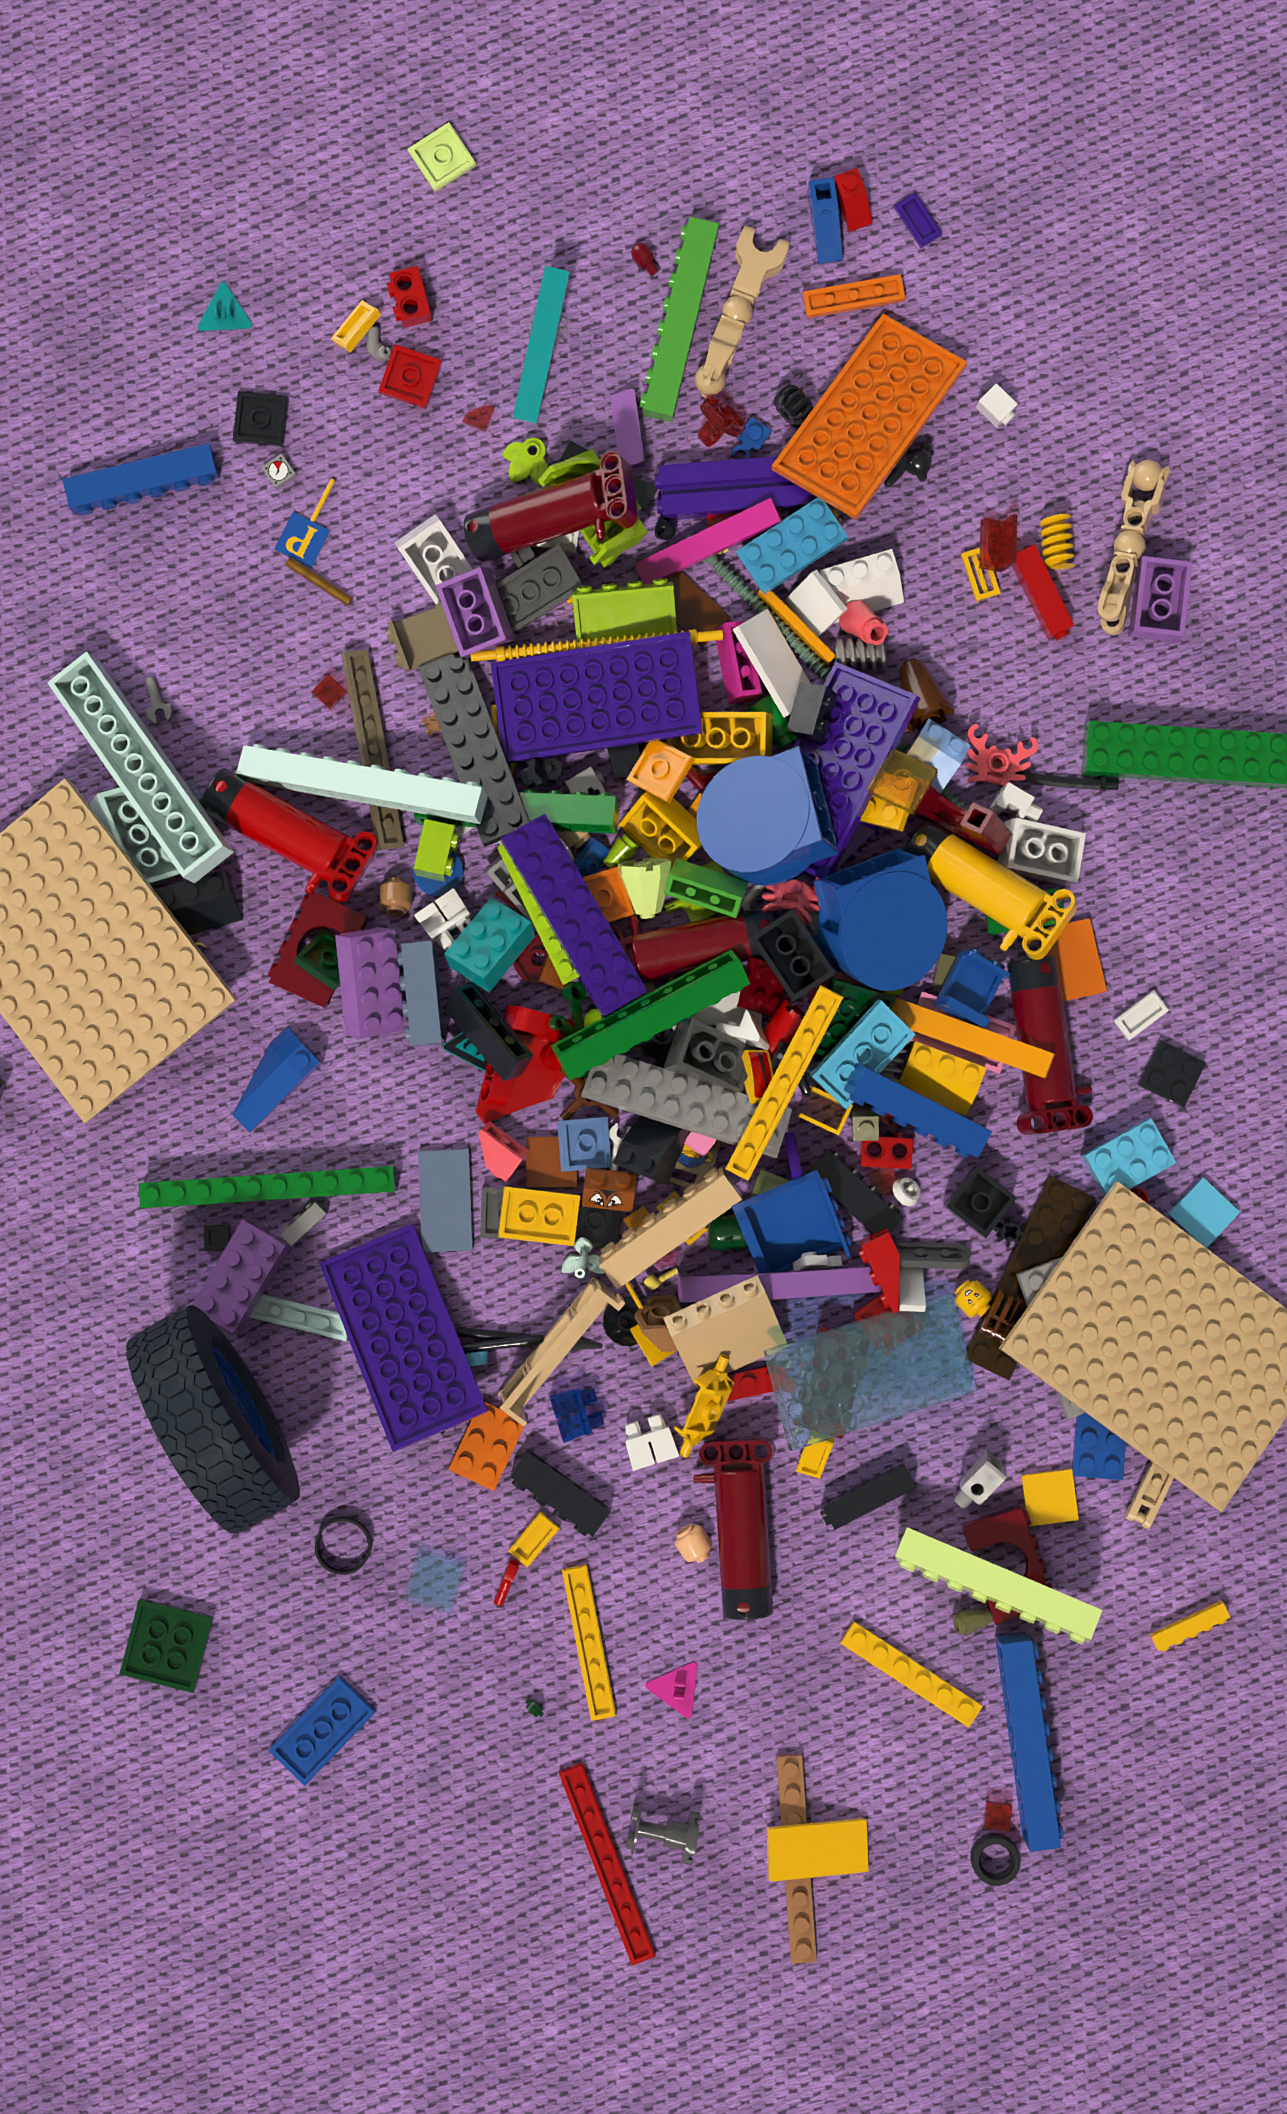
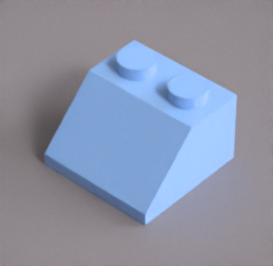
(938, 749)

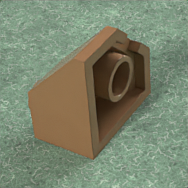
(652, 1323)

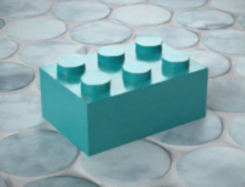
(490, 944)

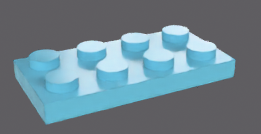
(870, 1042)

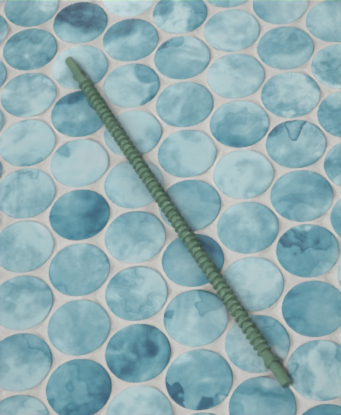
(793, 641)

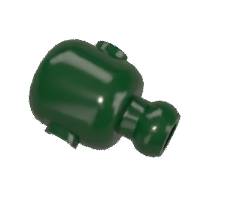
(725, 1233)

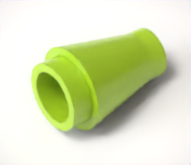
(621, 850)

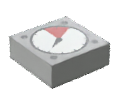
(278, 471)

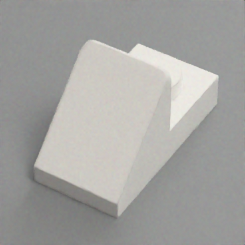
(748, 1031)

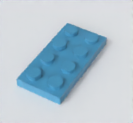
(792, 545)

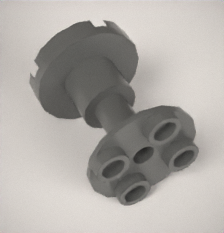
(674, 1834)

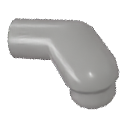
(374, 347)

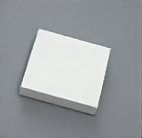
(816, 603)

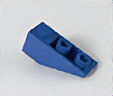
(825, 220)

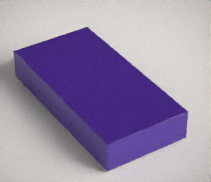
(918, 220)

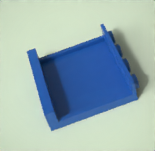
(791, 1222)

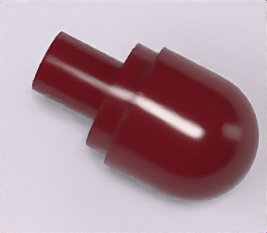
(644, 258)

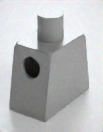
(985, 1471)

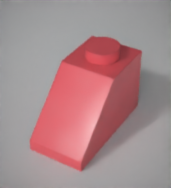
(501, 1151)

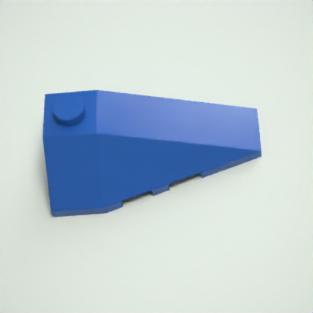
(280, 1073)

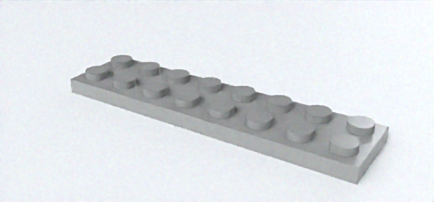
(677, 1100)

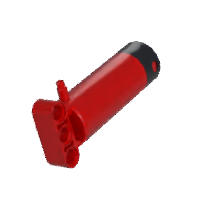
(289, 832)

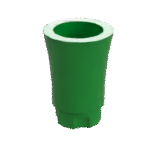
(779, 734)

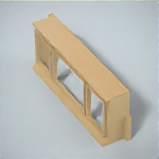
(555, 1347)

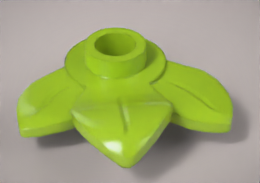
(523, 463)

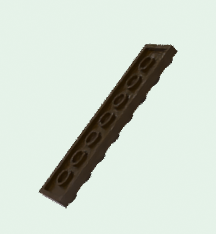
(1049, 1234)

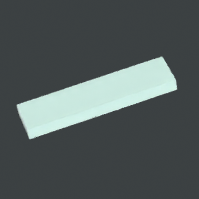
(299, 1317)

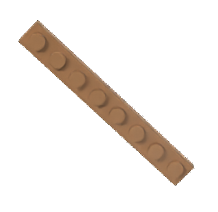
(797, 1890)

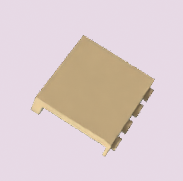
(727, 1323)

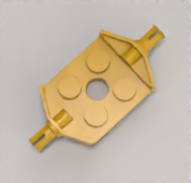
(707, 1406)

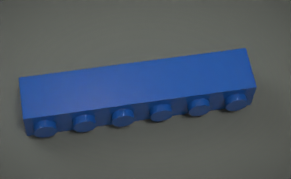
(140, 479)
(917, 1110)

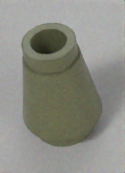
(968, 1621)

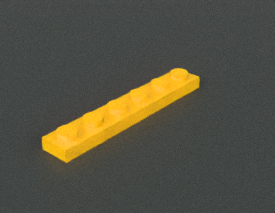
(911, 1674)

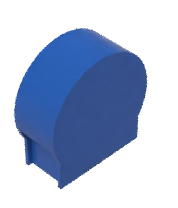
(882, 920)

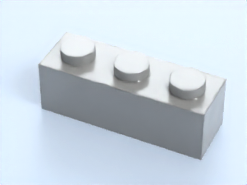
(303, 1223)

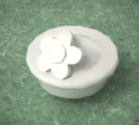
(906, 1191)

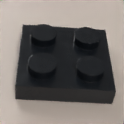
(1171, 1073)

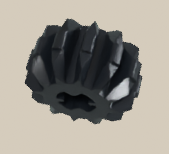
(793, 405)

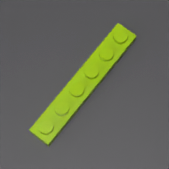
(555, 951)

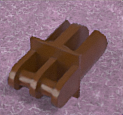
(1000, 1317)

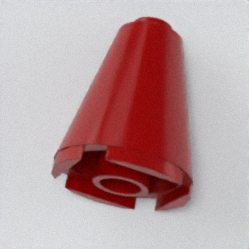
(782, 1026)

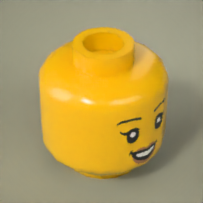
(973, 1298)

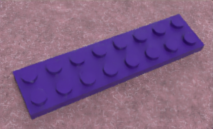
(573, 915)

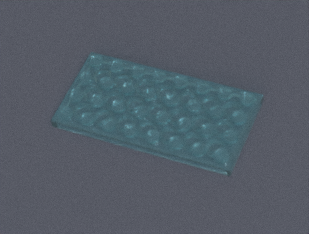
(869, 1372)

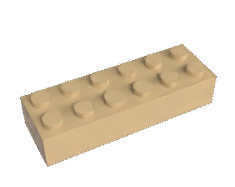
(669, 1227)

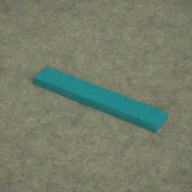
(541, 344)

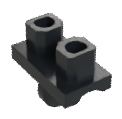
(542, 772)

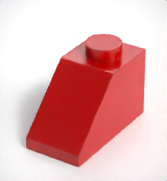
(853, 199)

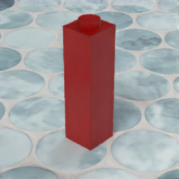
(1042, 594)

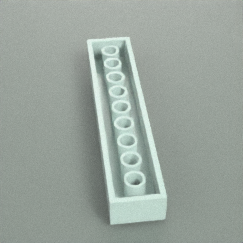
(140, 767)

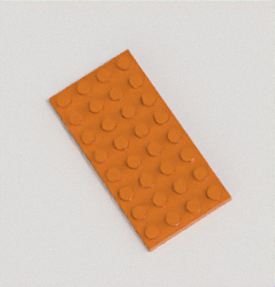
(869, 416)

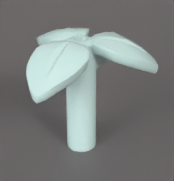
(580, 1262)

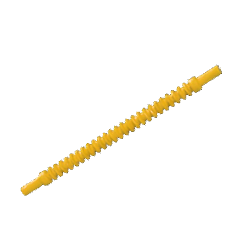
(502, 653)

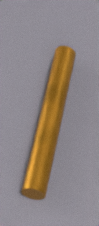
(319, 581)

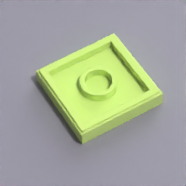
(442, 157)

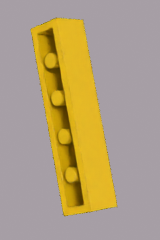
(1190, 1626)

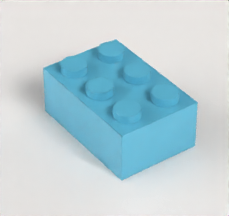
(1129, 1157)

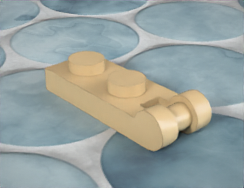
(1150, 1494)

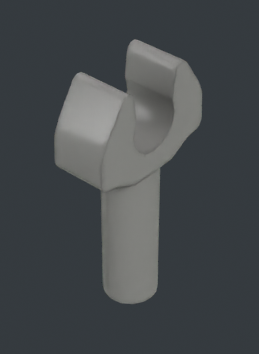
(157, 703)

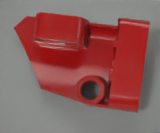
(541, 1075)

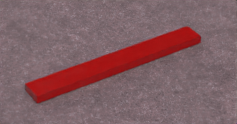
(607, 1864)

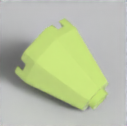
(645, 884)

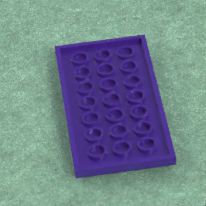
(597, 697)
(861, 735)
(403, 1337)

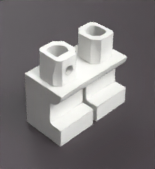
(1015, 803)
(435, 924)
(660, 1438)

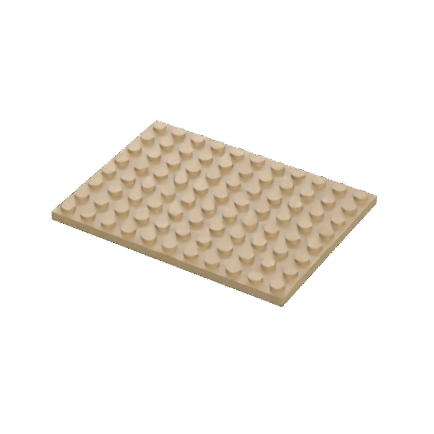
(92, 956)
(1161, 1346)

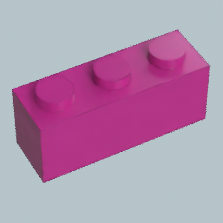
(738, 672)

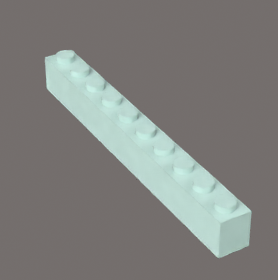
(363, 784)

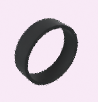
(328, 1567)

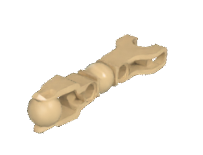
(738, 309)
(1131, 543)

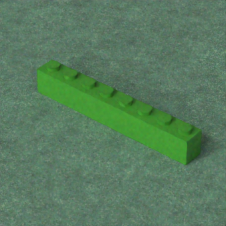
(680, 319)

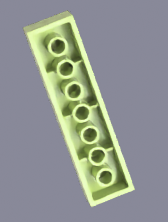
(998, 1585)

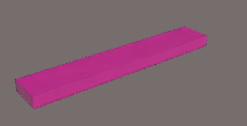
(708, 542)

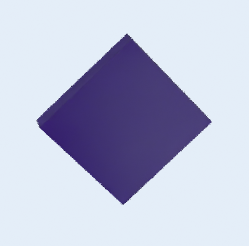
(792, 1157)

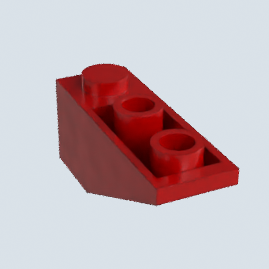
(885, 1263)

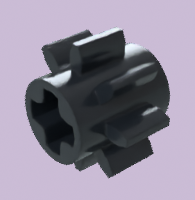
(1016, 1232)

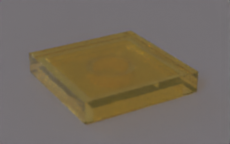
(902, 781)

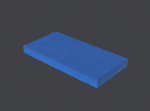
(322, 1730)

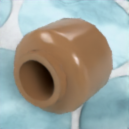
(395, 897)

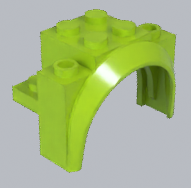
(611, 547)

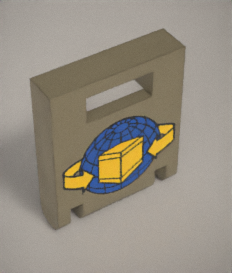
(695, 1164)

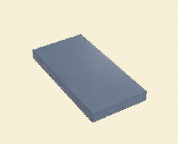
(445, 1200)

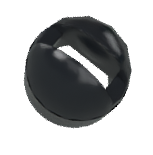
(665, 529)

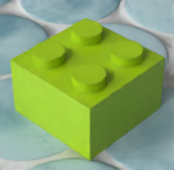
(435, 850)

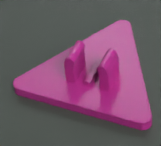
(676, 1688)

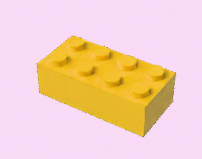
(728, 738)

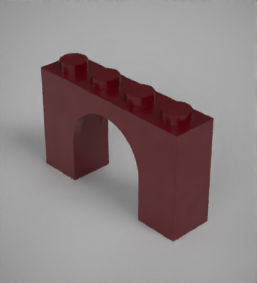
(975, 825)
(316, 914)
(1010, 1527)

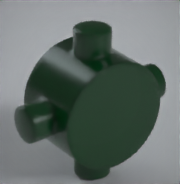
(534, 1707)

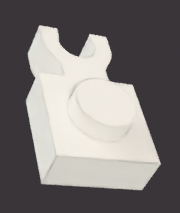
(812, 1261)

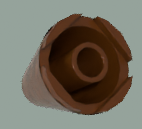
(933, 702)

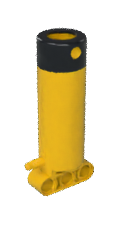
(992, 888)

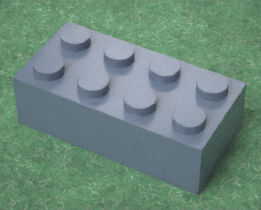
(422, 994)

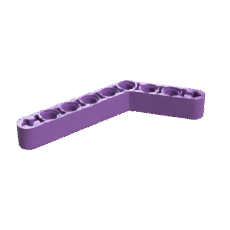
(783, 1284)

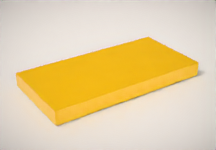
(817, 1849)

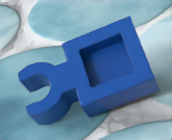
(752, 438)

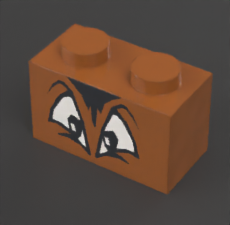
(609, 1189)

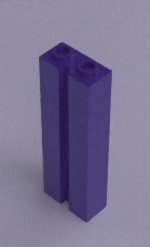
(724, 488)

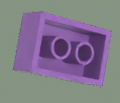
(1160, 599)
(475, 612)

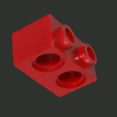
(413, 296)
(885, 1158)

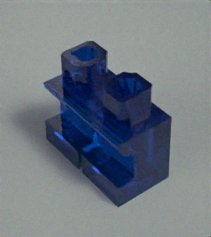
(578, 1423)

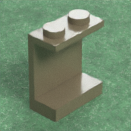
(422, 638)

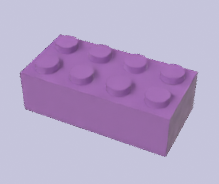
(370, 982)
(241, 1276)

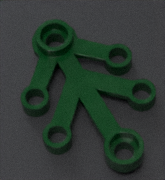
(574, 993)

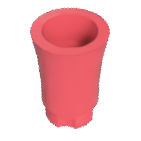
(863, 623)

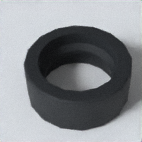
(995, 1879)

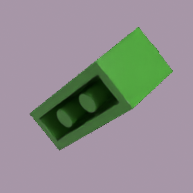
(706, 888)

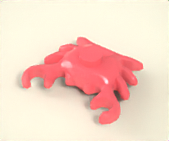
(994, 764)
(791, 895)

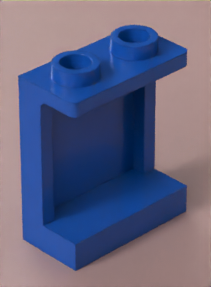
(971, 987)

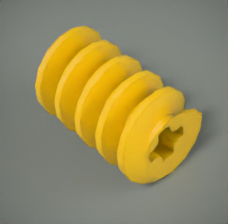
(1055, 542)

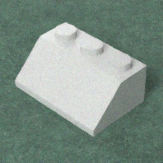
(867, 579)

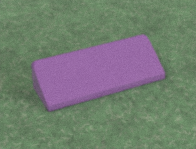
(627, 427)

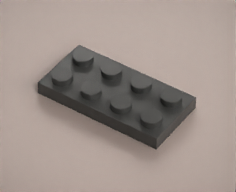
(538, 587)

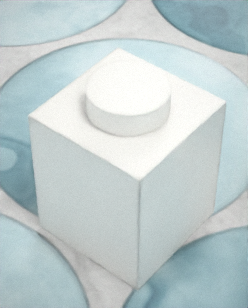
(997, 406)

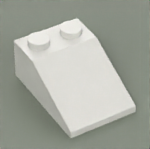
(432, 555)

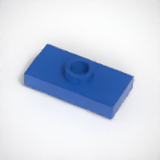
(591, 857)

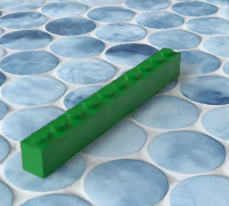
(267, 1187)

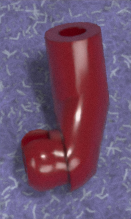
(699, 780)

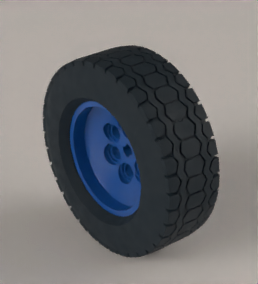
(212, 1419)

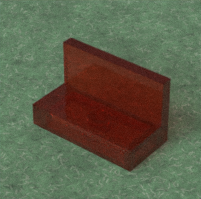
(998, 543)

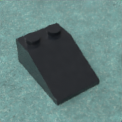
(651, 1149)

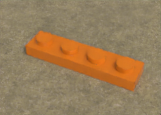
(853, 296)

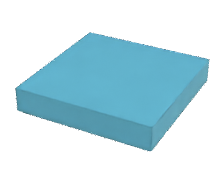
(1203, 1212)

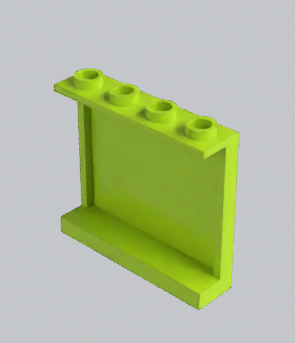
(624, 610)

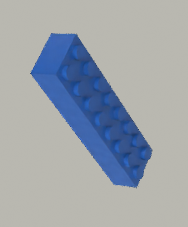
(1028, 1741)

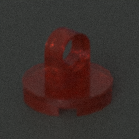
(719, 421)

